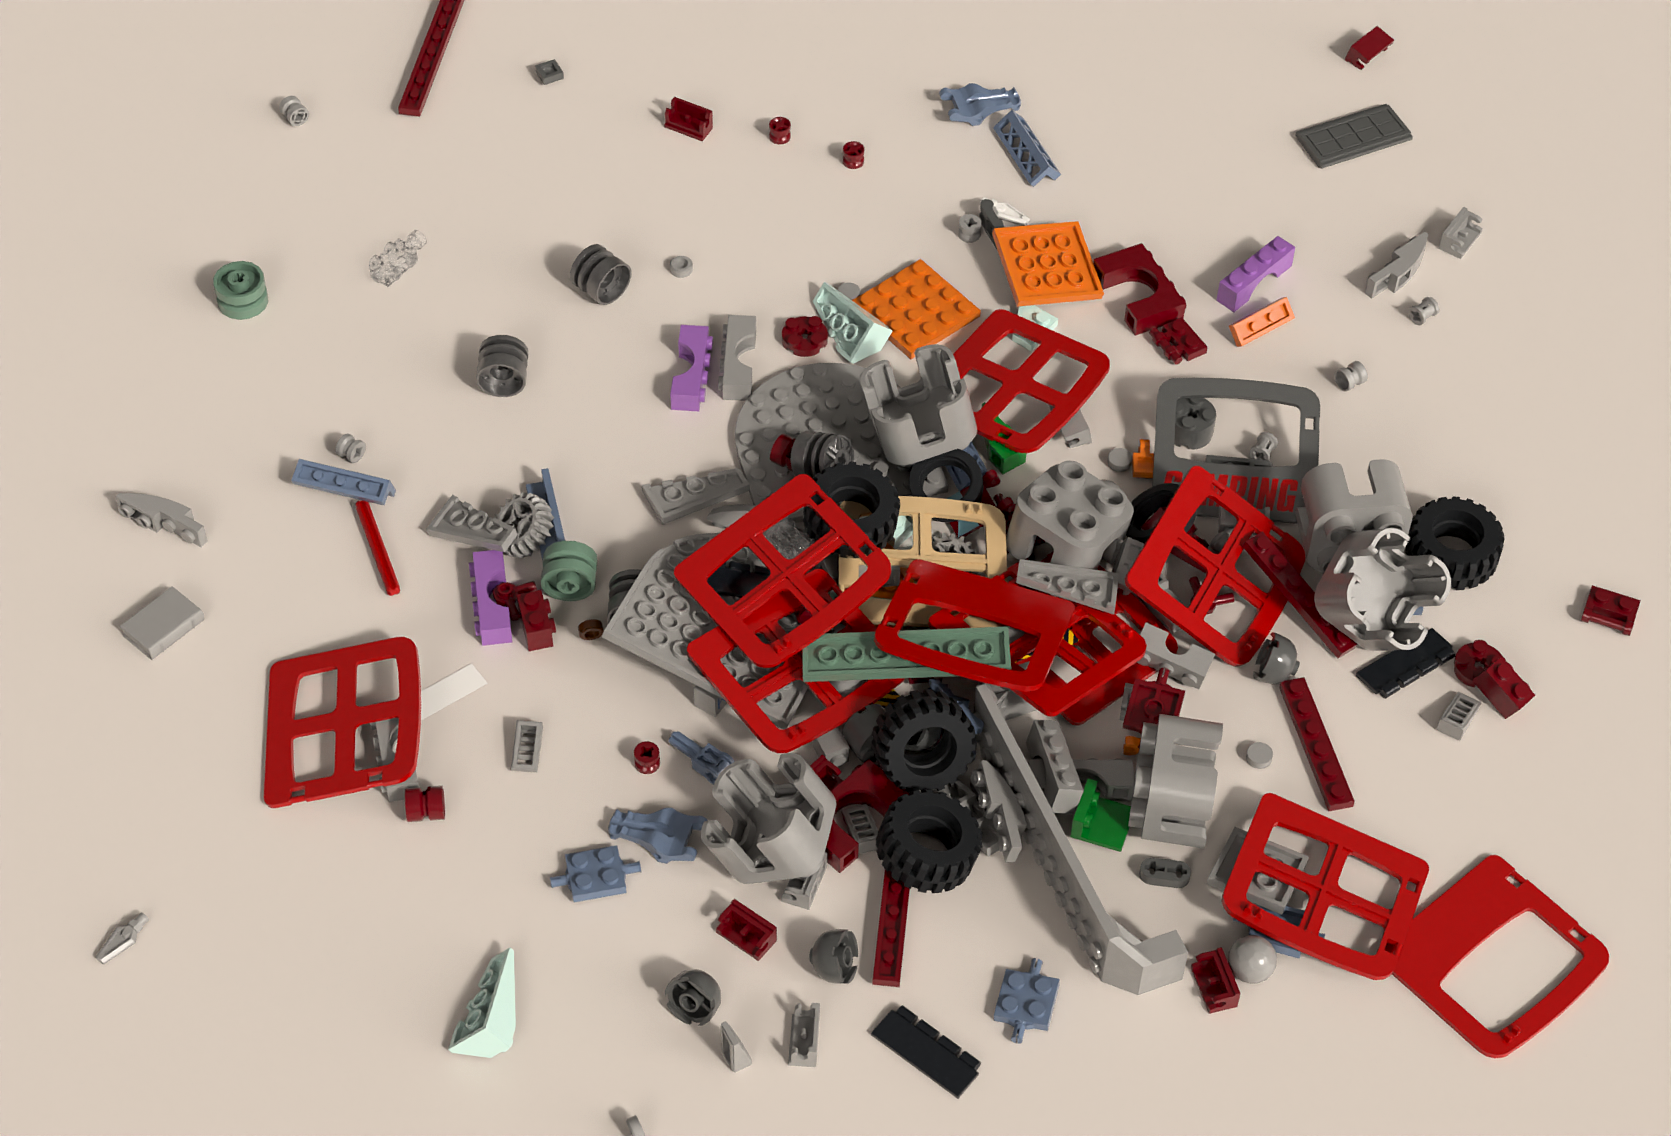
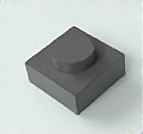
(549, 72)

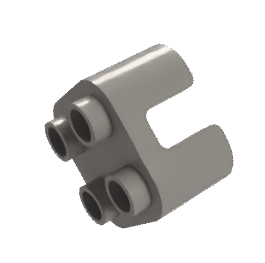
(923, 416)
(1334, 513)
(1073, 514)
(1377, 588)
(1174, 781)
(776, 827)

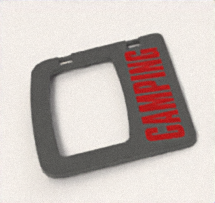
(1257, 485)

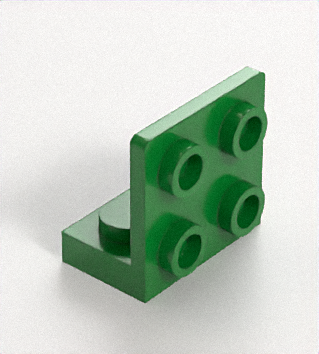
(1100, 819)

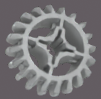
(531, 527)

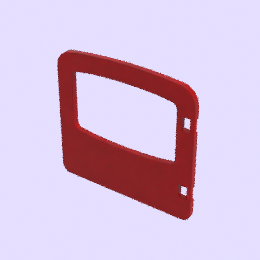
(981, 597)
(1466, 918)

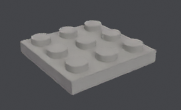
(1263, 889)

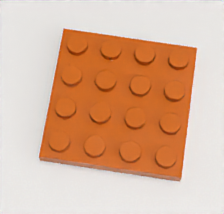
(1047, 263)
(918, 307)

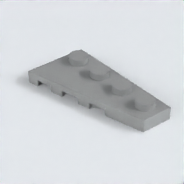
(694, 494)
(467, 525)
(1075, 584)

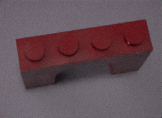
(1138, 265)
(864, 786)

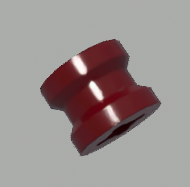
(779, 130)
(853, 155)
(644, 763)

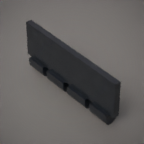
(737, 579)
(1405, 666)
(919, 1048)

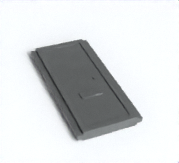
(1354, 135)

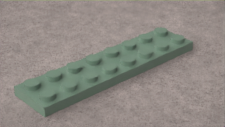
(858, 658)

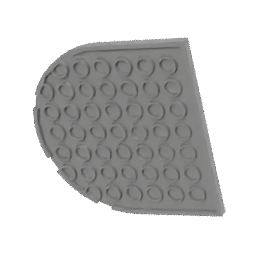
(817, 400)
(663, 618)

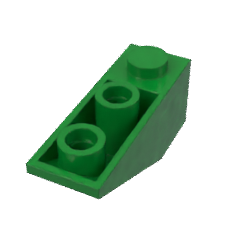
(1001, 456)

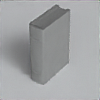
(162, 623)

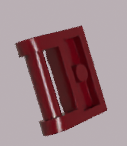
(1611, 609)

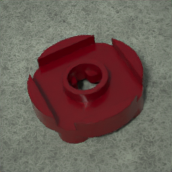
(809, 326)
(1469, 655)

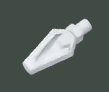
(1008, 212)

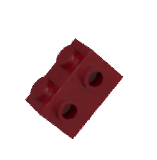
(535, 620)
(1503, 687)

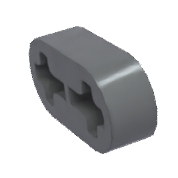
(1165, 872)

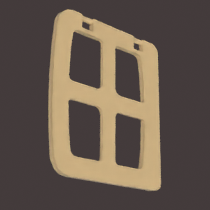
(922, 511)

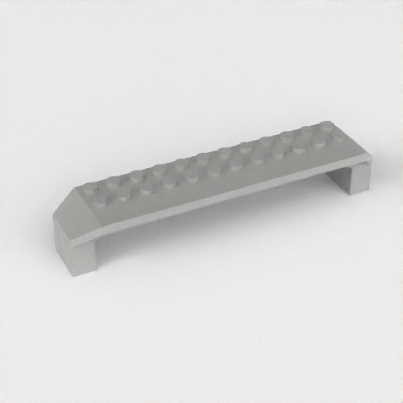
(1111, 949)

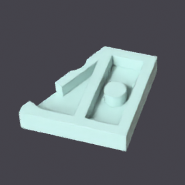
(1037, 316)

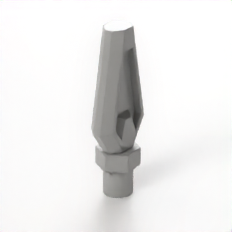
(121, 939)

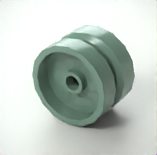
(240, 290)
(569, 571)

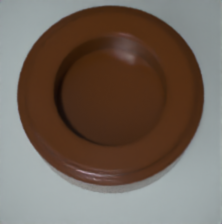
(590, 629)

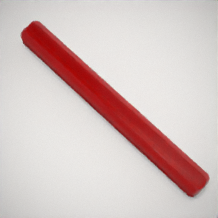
(378, 548)

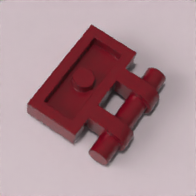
(1184, 341)

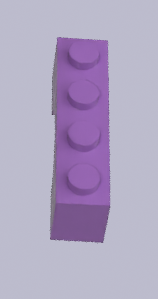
(1239, 285)
(687, 388)
(494, 619)

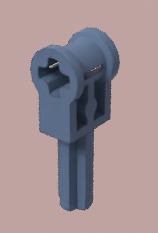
(706, 760)

